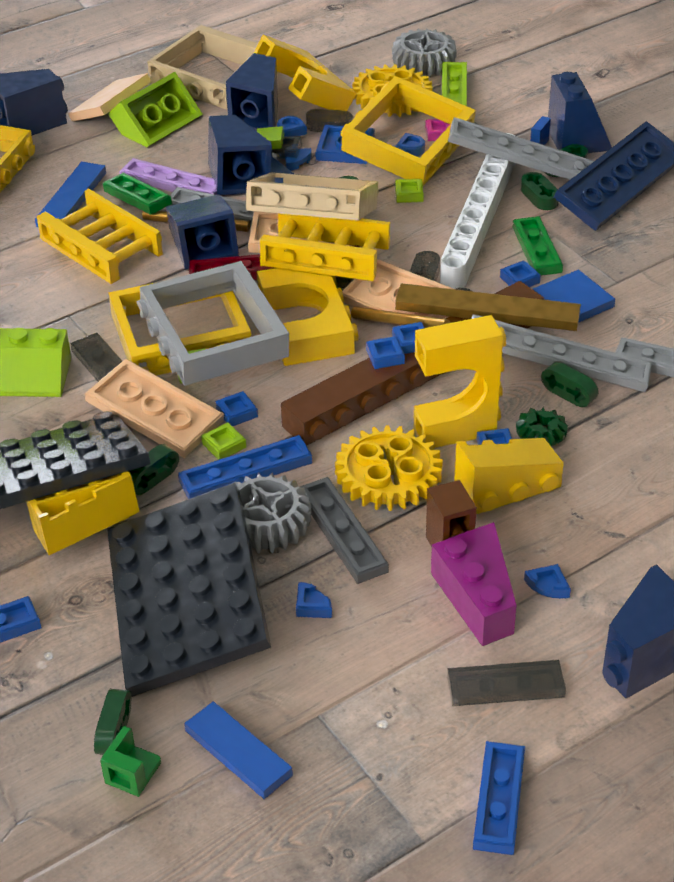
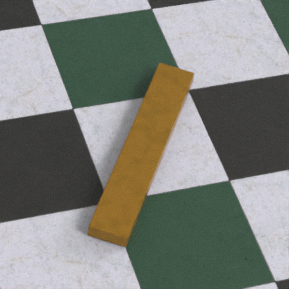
(501, 307)

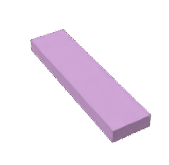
(168, 178)

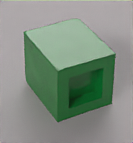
(127, 765)

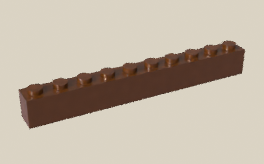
(362, 389)

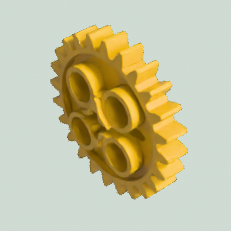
(372, 81)
(367, 474)

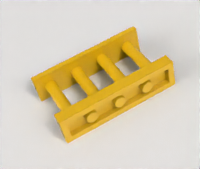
(94, 254)
(325, 257)

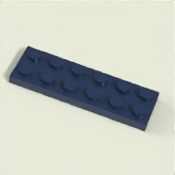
(618, 176)

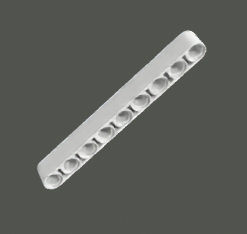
(474, 221)

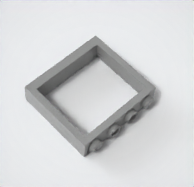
(223, 359)

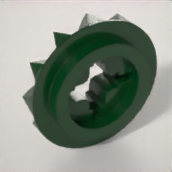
(556, 430)

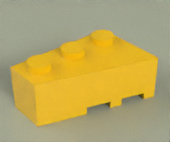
(507, 472)
(82, 511)

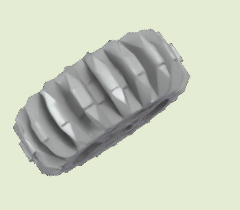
(424, 51)
(274, 511)

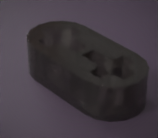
(319, 117)
(425, 258)

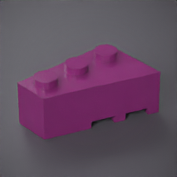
(477, 582)

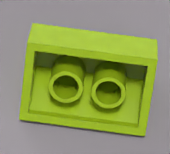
(155, 111)
(33, 362)

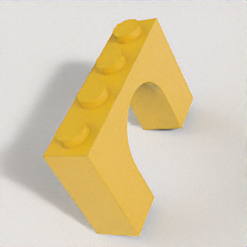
(311, 79)
(317, 337)
(457, 346)

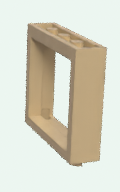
(191, 45)
(312, 196)

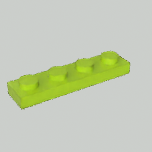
(455, 81)

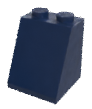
(254, 92)
(32, 100)
(574, 115)
(236, 154)
(203, 229)
(642, 636)

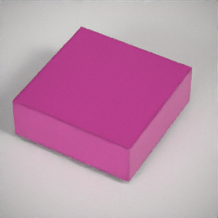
(435, 128)

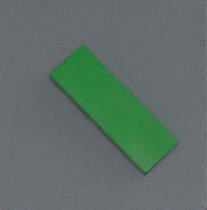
(137, 193)
(537, 245)

